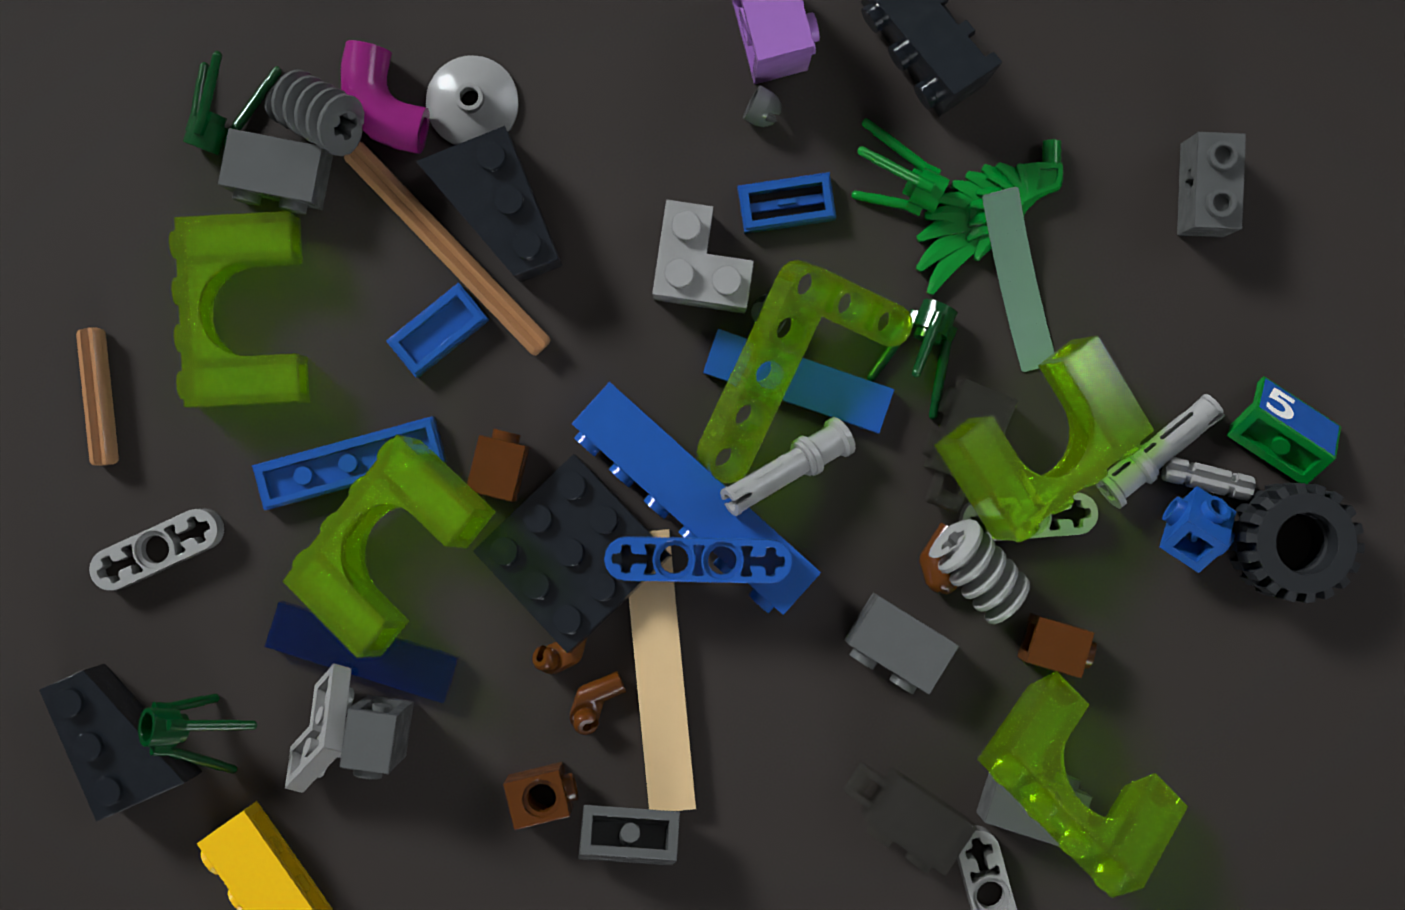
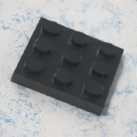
(556, 550)

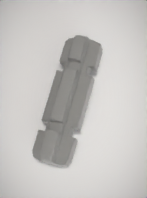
(1209, 478)

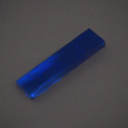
(402, 666)

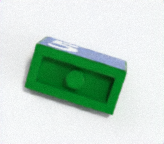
(1286, 432)

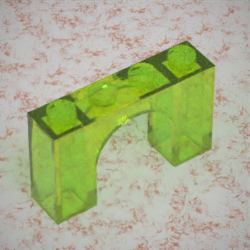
(206, 256)
(1102, 428)
(333, 569)
(1029, 764)

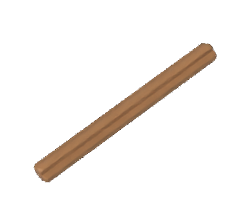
(448, 249)

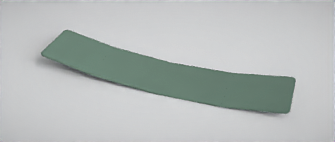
(1017, 277)

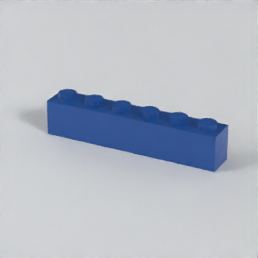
(686, 490)

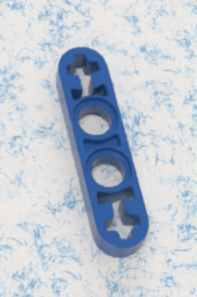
(698, 554)

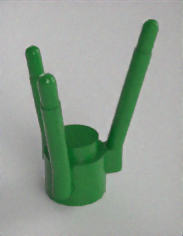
(923, 185)

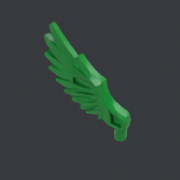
(962, 221)

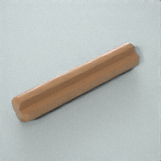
(97, 396)

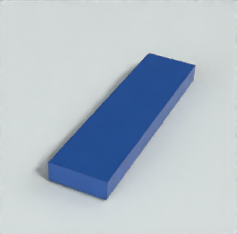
(812, 386)
(334, 465)

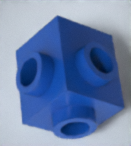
(1197, 528)

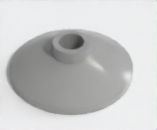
(495, 105)

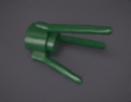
(208, 129)
(932, 324)
(166, 726)

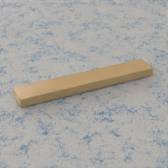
(662, 693)

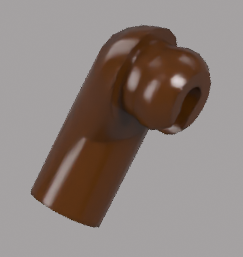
(590, 700)

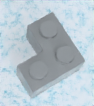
(691, 275)

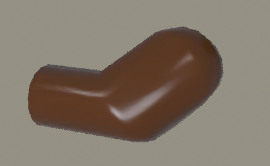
(933, 576)
(554, 659)

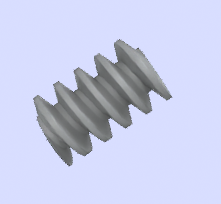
(981, 570)

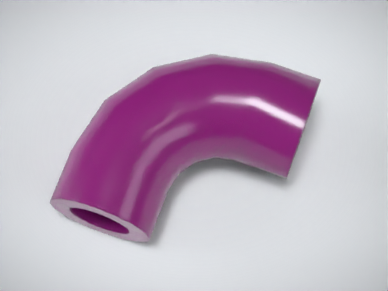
(385, 118)

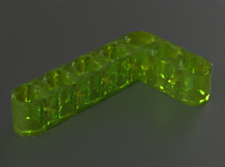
(785, 356)

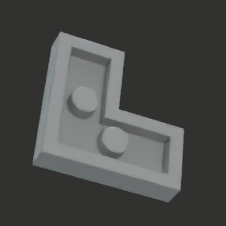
(325, 735)

